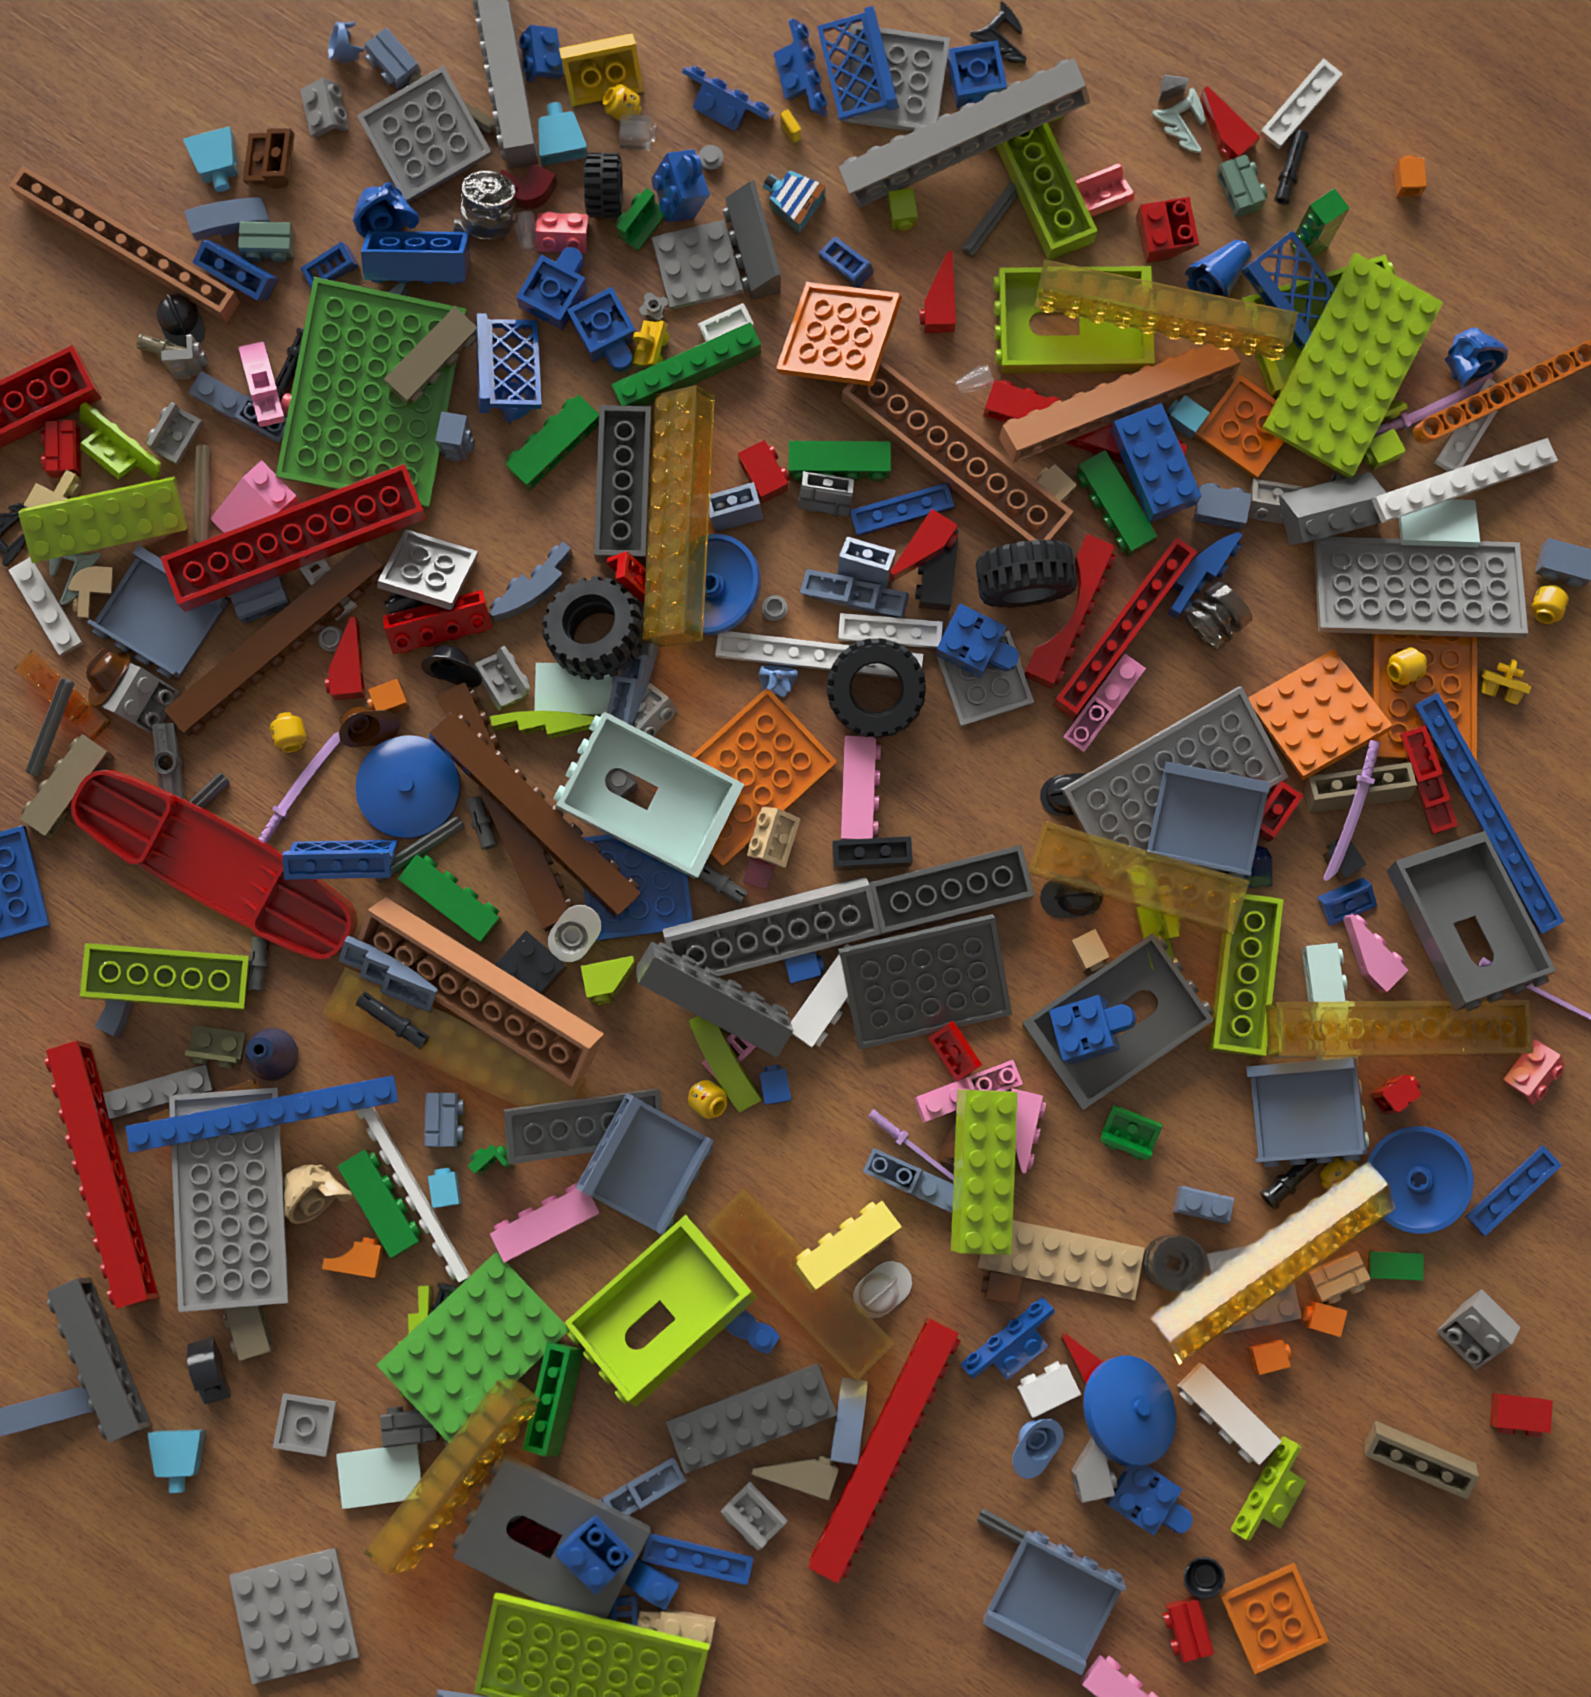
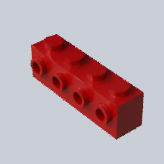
(434, 624)

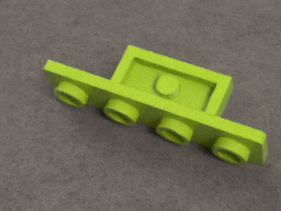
(113, 447)
(1158, 924)
(1273, 1492)

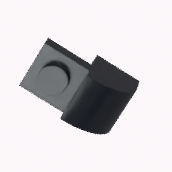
(206, 1370)

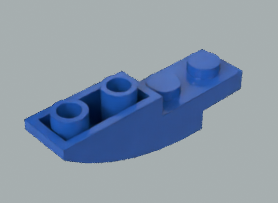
(1207, 566)

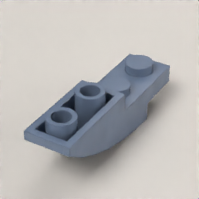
(233, 406)
(526, 593)
(910, 1179)

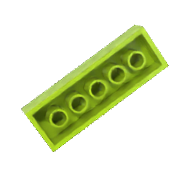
(1048, 192)
(103, 519)
(163, 977)
(1246, 979)
(984, 1172)

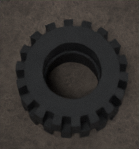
(603, 185)

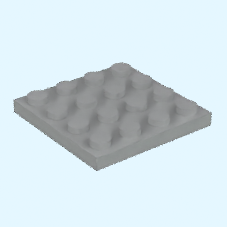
(917, 73)
(425, 134)
(294, 1615)

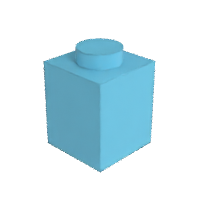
(1187, 416)
(444, 1188)

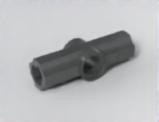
(167, 745)

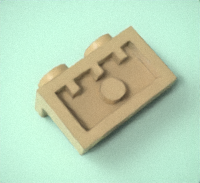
(773, 836)

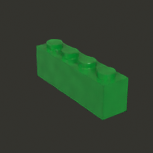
(1321, 223)
(553, 442)
(841, 459)
(1116, 504)
(450, 899)
(379, 1203)
(556, 1393)

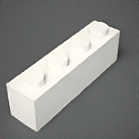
(821, 1007)
(1229, 1414)

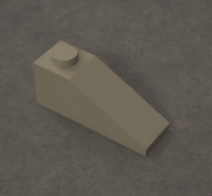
(805, 1475)

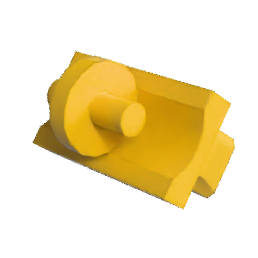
(649, 343)
(1515, 688)

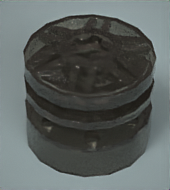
(487, 205)
(1217, 615)
(1189, 1265)

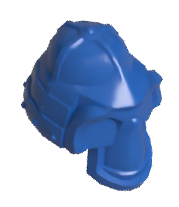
(383, 210)
(1475, 355)

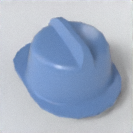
(1036, 1447)

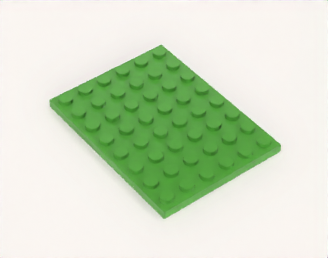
(340, 412)

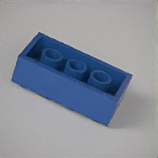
(415, 256)
(1155, 463)

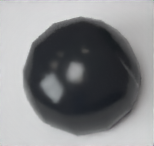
(1204, 1577)

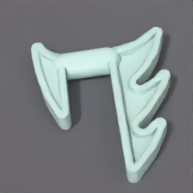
(1172, 118)
(81, 561)

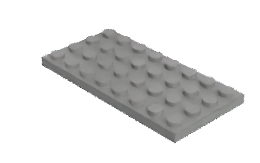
(1419, 589)
(1123, 793)
(229, 1211)

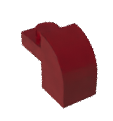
(535, 188)

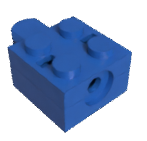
(974, 71)
(680, 185)
(554, 287)
(602, 331)
(977, 641)
(1089, 1025)
(1150, 1500)

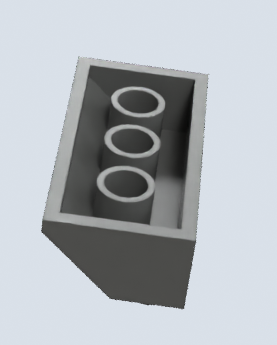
(753, 242)
(1330, 508)

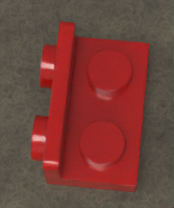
(629, 573)
(954, 1051)

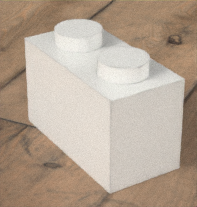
(1047, 1389)

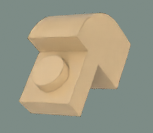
(67, 488)
(87, 582)

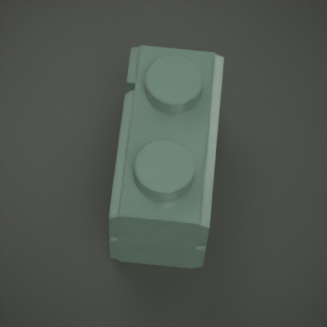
(1241, 185)
(266, 240)

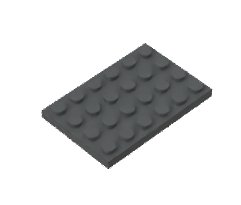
(925, 981)

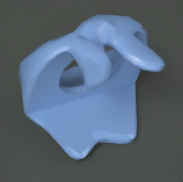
(339, 44)
(778, 679)

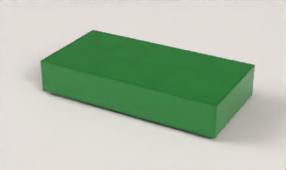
(1395, 1265)

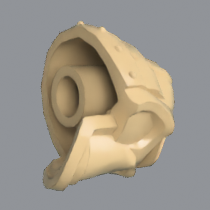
(310, 1192)

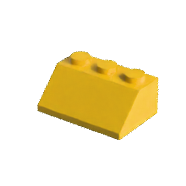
(599, 66)

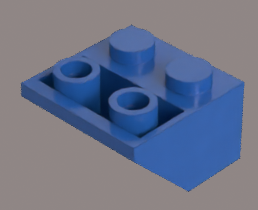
(594, 1554)

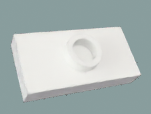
(724, 322)

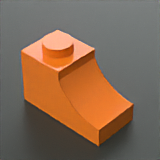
(361, 1260)

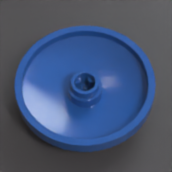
(730, 584)
(407, 787)
(1426, 1177)
(1129, 1411)

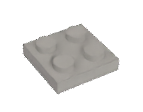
(305, 1424)

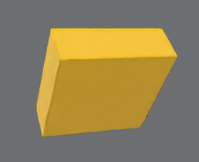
(790, 126)

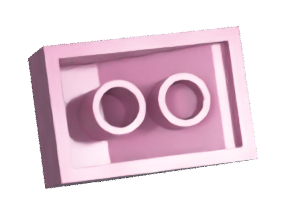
(254, 498)

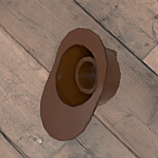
(104, 674)
(367, 727)

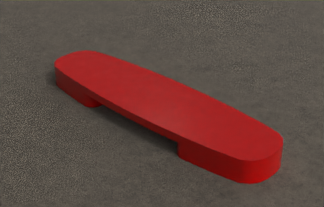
(212, 863)

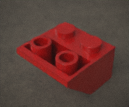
(1166, 228)

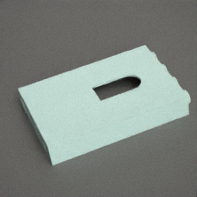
(684, 812)

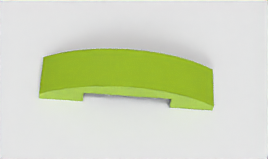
(725, 1064)

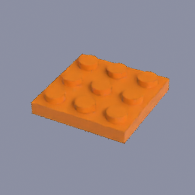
(1237, 425)
(1274, 1618)

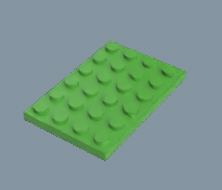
(474, 1338)

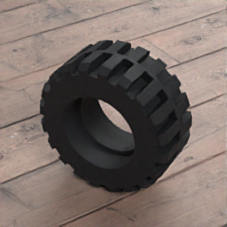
(1026, 573)
(577, 604)
(876, 723)

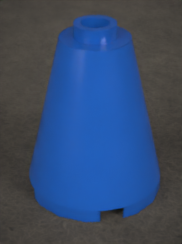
(1219, 270)

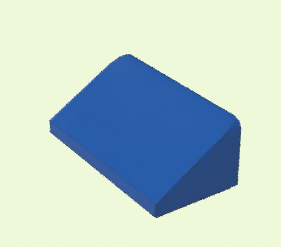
(1347, 900)

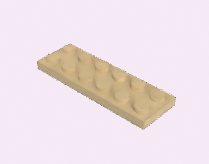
(1070, 1260)

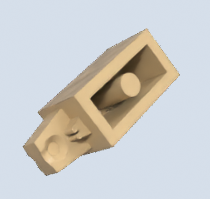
(679, 1623)

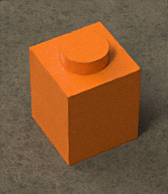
(1410, 176)
(388, 697)
(1324, 1318)
(1270, 1356)

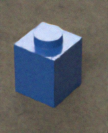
(804, 967)
(775, 1085)

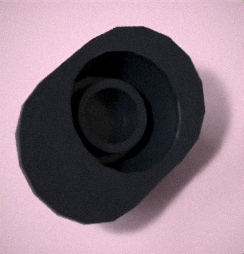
(180, 318)
(452, 666)
(1053, 797)
(1068, 901)

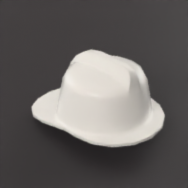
(574, 933)
(883, 1289)

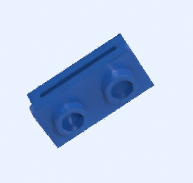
(541, 52)

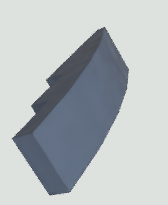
(854, 594)
(632, 684)
(393, 976)
(44, 1410)
(646, 1487)

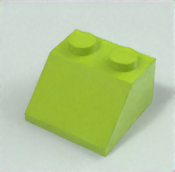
(607, 978)

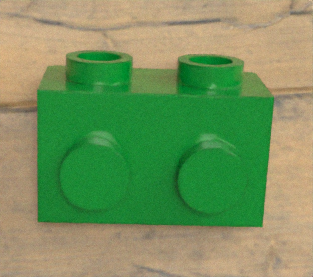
(640, 220)
(1130, 1133)
(484, 1158)

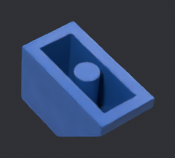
(651, 1583)

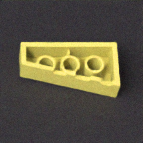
(846, 1246)

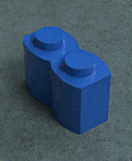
(759, 1334)

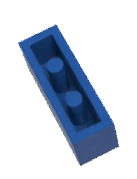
(235, 270)

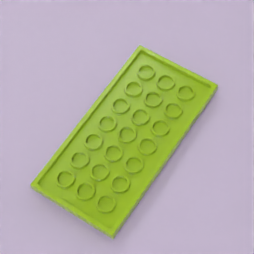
(1352, 365)
(567, 1653)

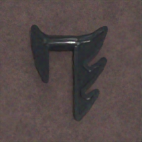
(990, 33)
(7, 520)

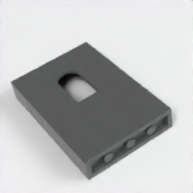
(1463, 883)
(1174, 1021)
(534, 1494)

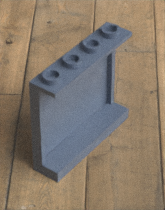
(149, 622)
(1208, 818)
(1308, 1111)
(645, 1164)
(1053, 1601)

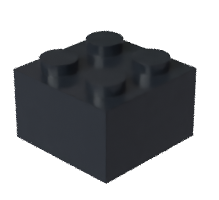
(532, 963)

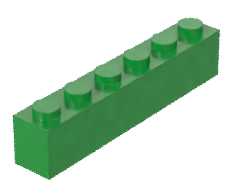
(689, 367)

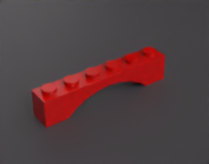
(1090, 564)

